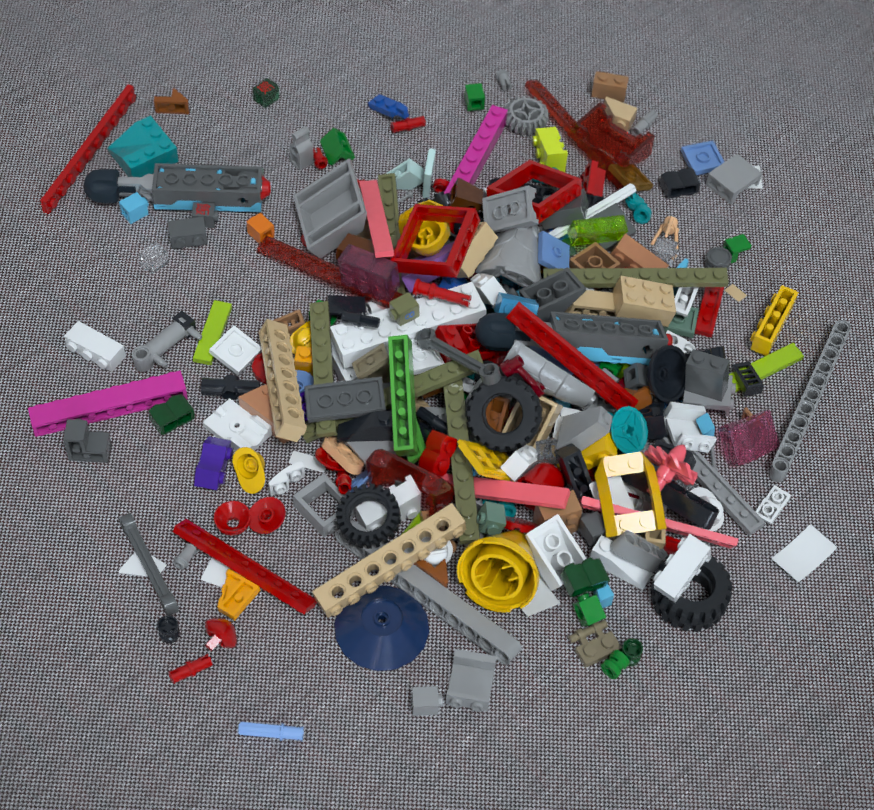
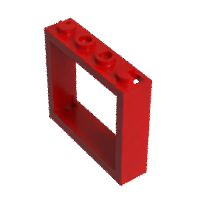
(568, 185)
(450, 268)

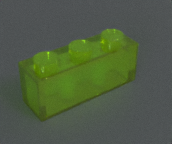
(597, 230)

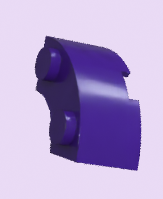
(213, 463)

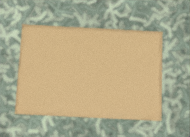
(735, 292)

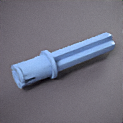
(271, 731)

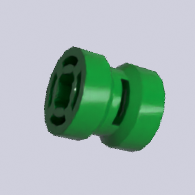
(613, 666)

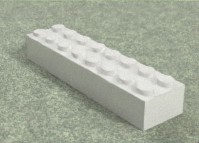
(354, 341)

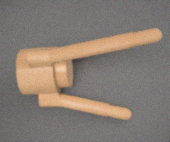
(669, 227)

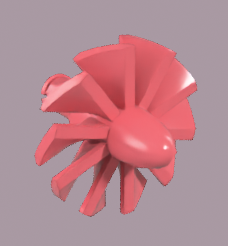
(671, 465)

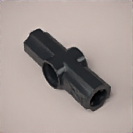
(229, 387)

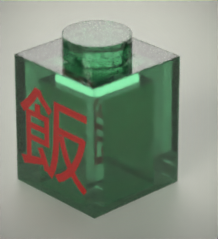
(266, 93)

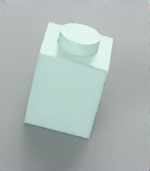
(408, 175)

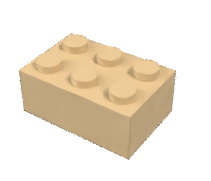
(644, 300)
(550, 414)

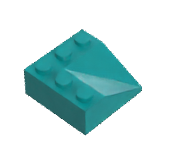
(142, 147)

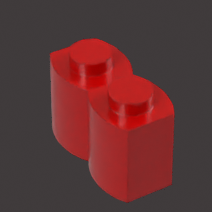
(438, 453)

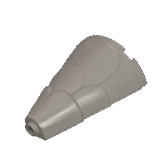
(514, 256)
(555, 380)

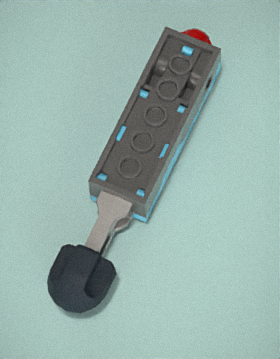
(182, 184)
(595, 336)

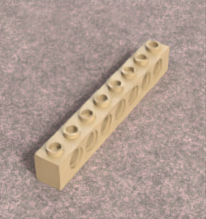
(282, 381)
(393, 550)

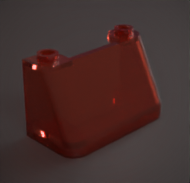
(611, 140)
(387, 468)

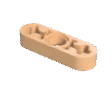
(343, 455)

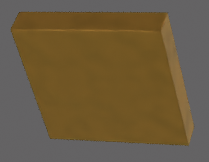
(631, 175)

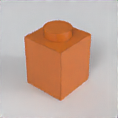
(259, 227)

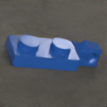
(388, 107)

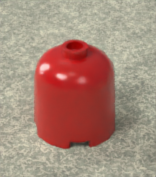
(543, 474)

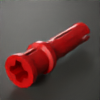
(433, 291)

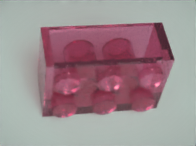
(368, 274)

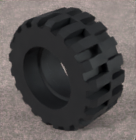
(485, 433)
(697, 613)

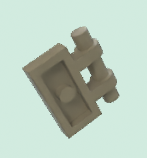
(596, 649)

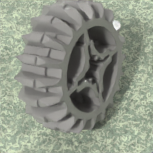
(526, 115)

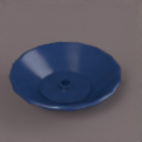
(383, 644)

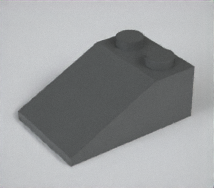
(554, 293)

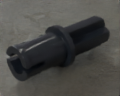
(360, 319)
(433, 420)

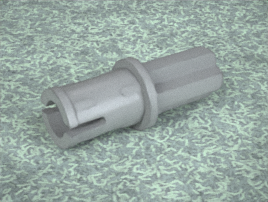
(644, 123)

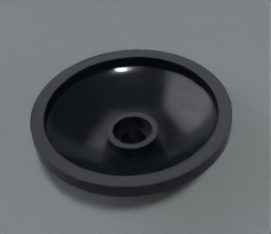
(667, 373)

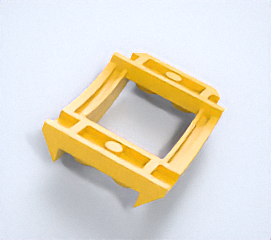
(634, 522)

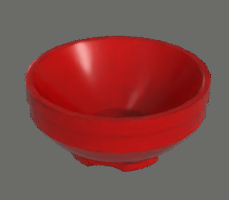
(229, 511)

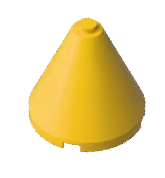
(499, 571)

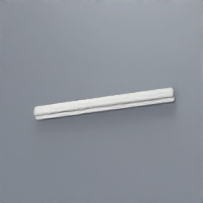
(607, 202)

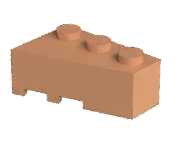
(634, 255)
(258, 403)

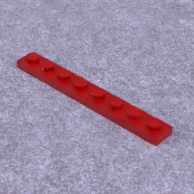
(570, 357)
(245, 566)

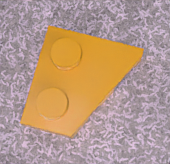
(236, 594)

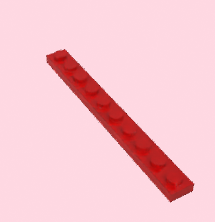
(87, 149)

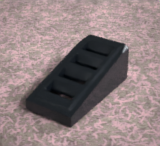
(747, 390)

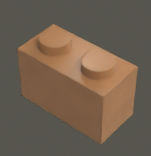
(609, 86)

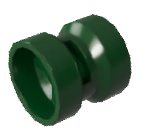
(632, 647)

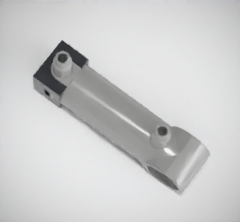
(181, 327)

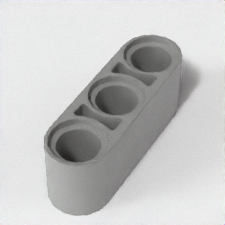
(638, 551)

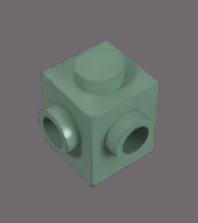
(491, 518)

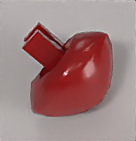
(222, 632)

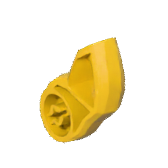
(431, 235)

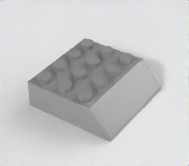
(331, 209)

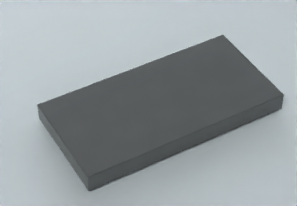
(344, 399)

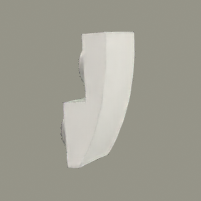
(280, 483)
(773, 504)

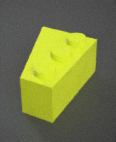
(549, 148)

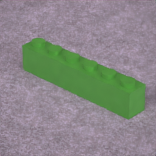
(402, 395)

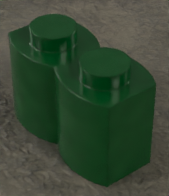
(171, 414)
(584, 577)

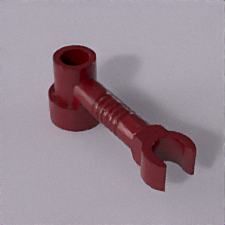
(514, 366)

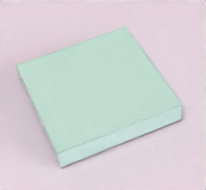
(428, 175)

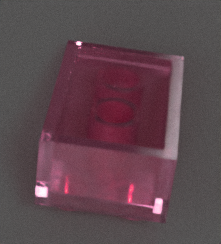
(749, 438)

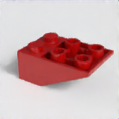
(462, 338)

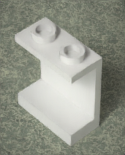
(684, 429)

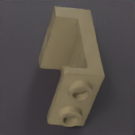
(374, 364)

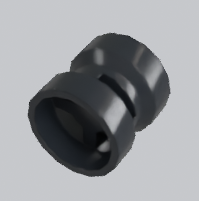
(167, 624)

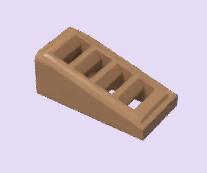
(291, 318)

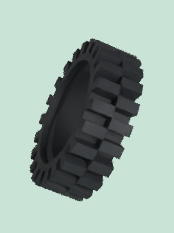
(370, 537)

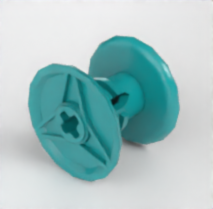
(628, 430)

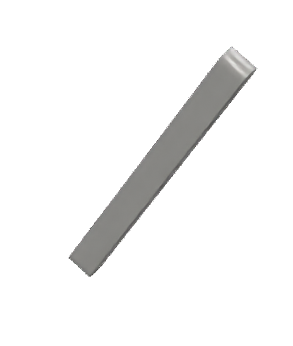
(809, 401)
(446, 605)

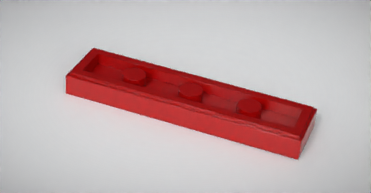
(708, 311)

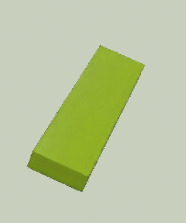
(212, 331)

